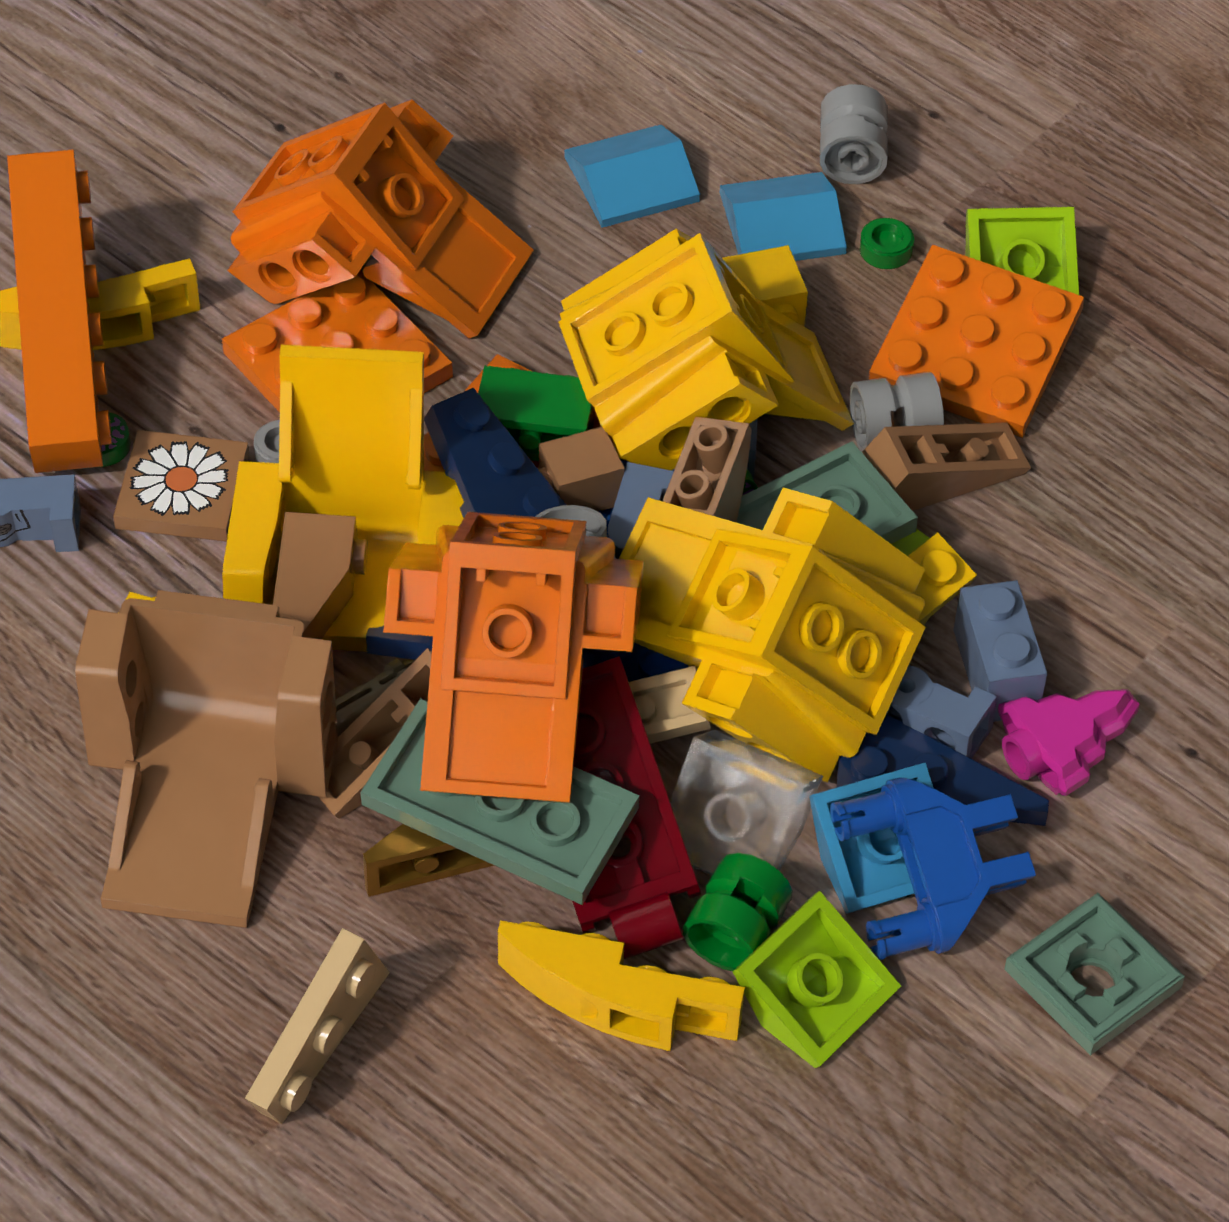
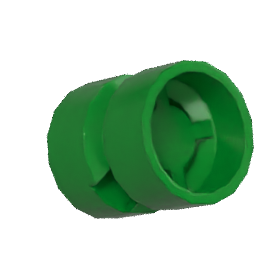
(737, 911)

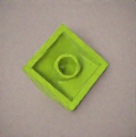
(1026, 242)
(814, 981)

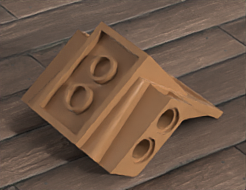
(208, 720)

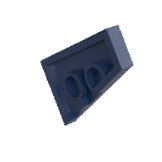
(486, 459)

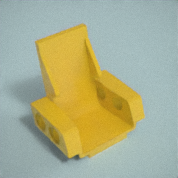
(688, 340)
(344, 450)
(787, 624)

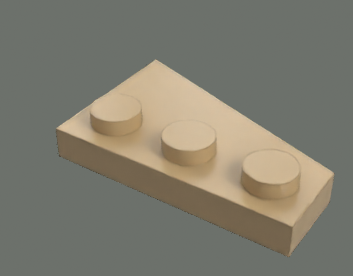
(318, 1025)

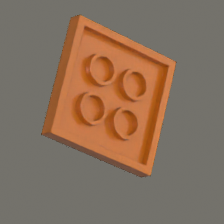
(337, 316)
(982, 336)

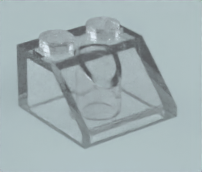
(740, 801)

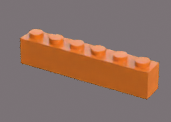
(55, 311)

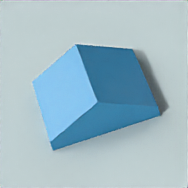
(633, 174)
(785, 212)
(867, 866)

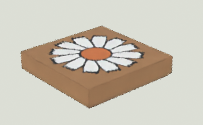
(179, 485)

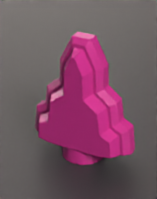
(1063, 735)

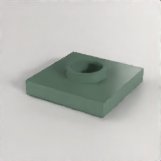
(1100, 938)

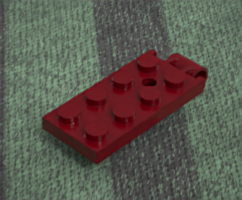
(639, 885)

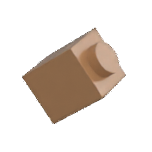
(583, 468)

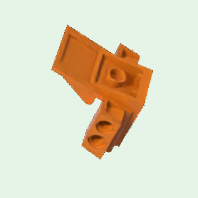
(378, 193)
(509, 630)

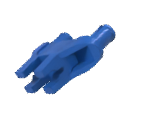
(939, 857)

